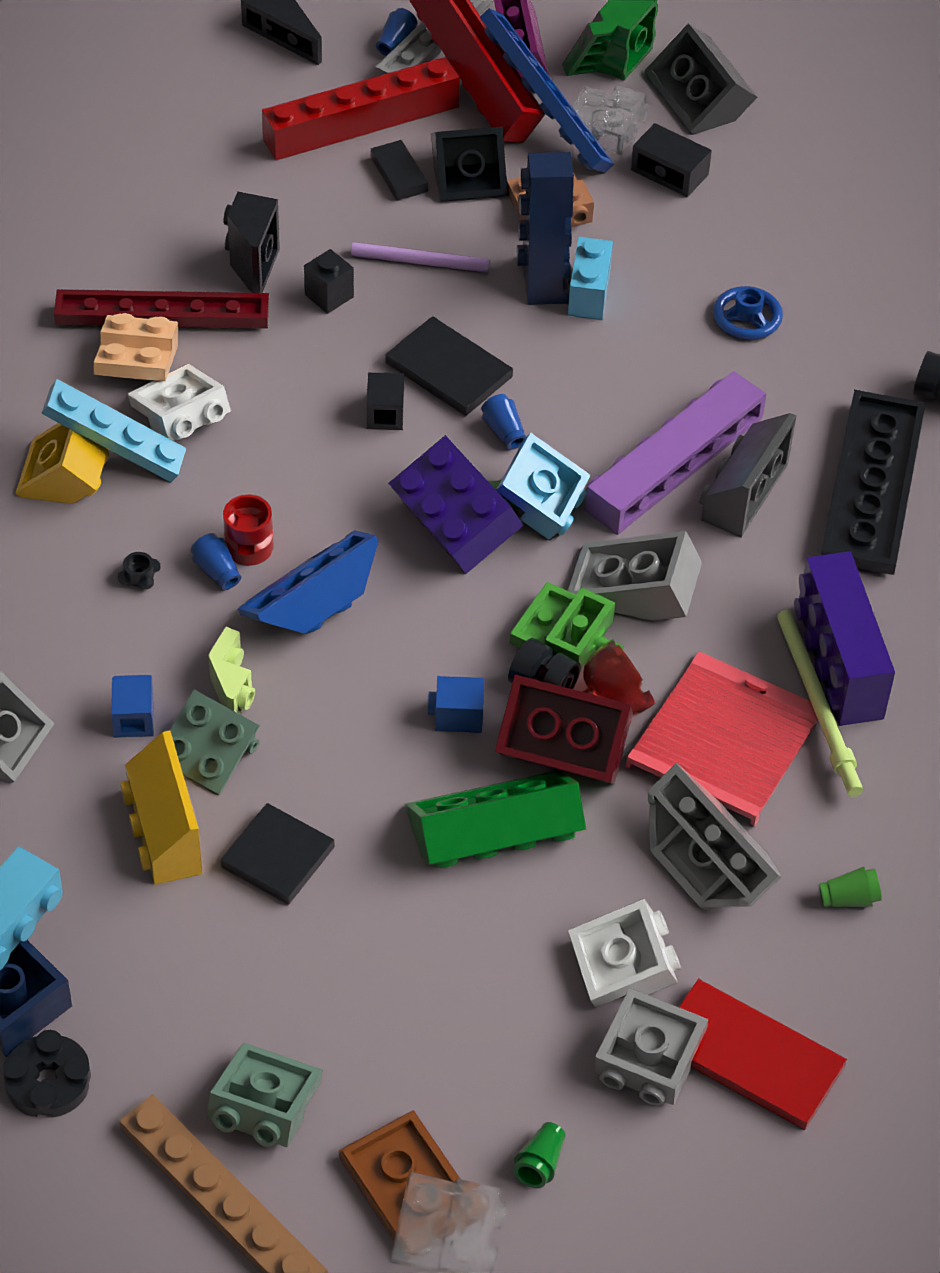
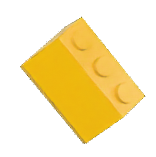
(162, 812)

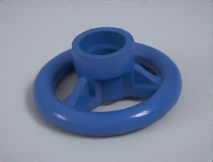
(748, 309)

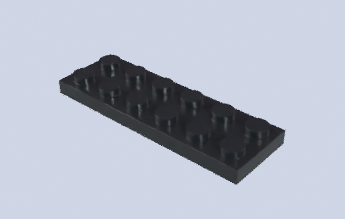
(874, 480)

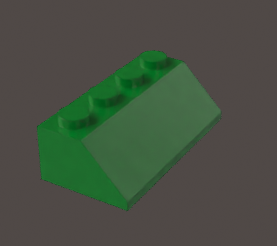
(496, 818)

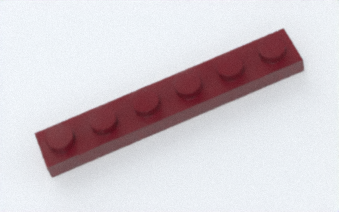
(186, 308)

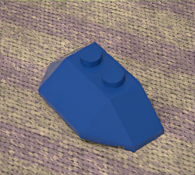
(316, 587)

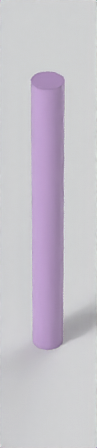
(420, 257)

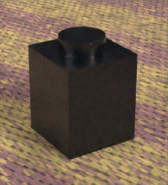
(329, 281)
(385, 401)

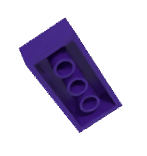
(844, 638)

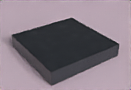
(277, 853)

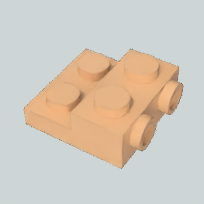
(136, 347)

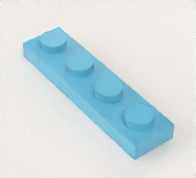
(113, 430)

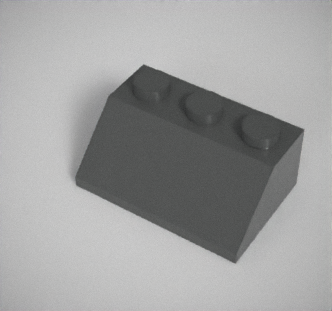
(700, 81)
(748, 475)

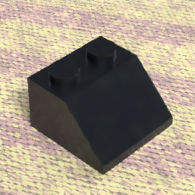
(469, 163)
(252, 238)

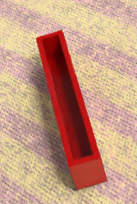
(481, 66)
(360, 108)

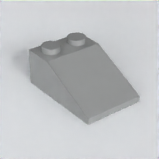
(642, 574)

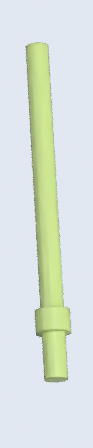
(841, 756)

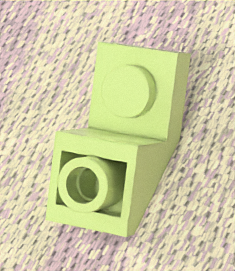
(229, 679)

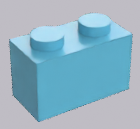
(590, 278)

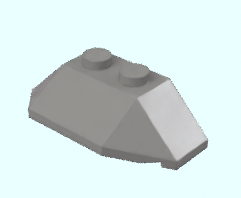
(705, 845)

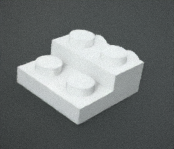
(181, 402)
(624, 953)

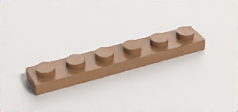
(216, 1191)

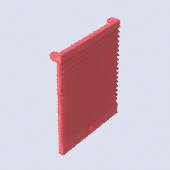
(727, 734)

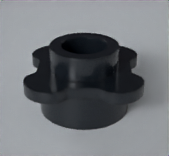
(139, 570)

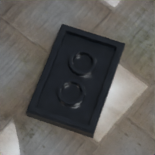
(449, 365)

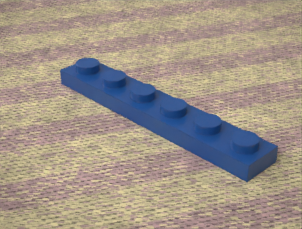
(553, 101)

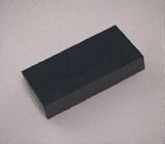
(399, 169)

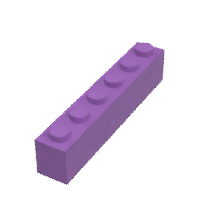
(674, 452)

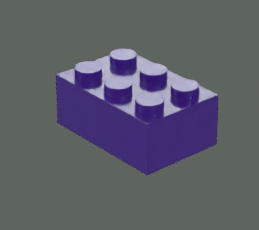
(456, 504)

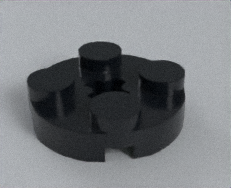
(44, 1052)

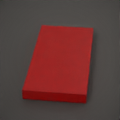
(761, 1056)

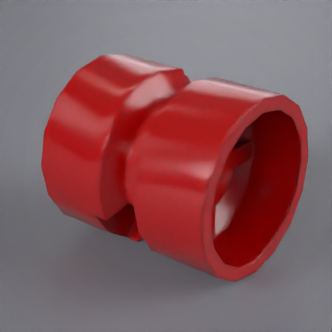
(248, 529)

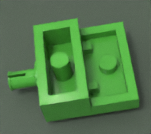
(566, 622)

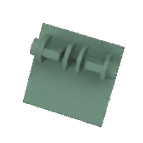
(211, 740)

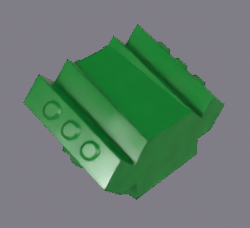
(614, 39)

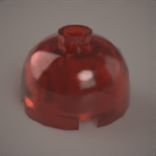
(614, 677)

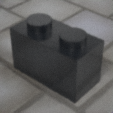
(671, 160)

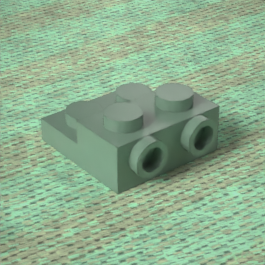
(263, 1095)

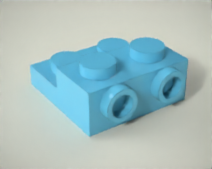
(544, 487)

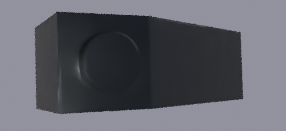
(285, 25)

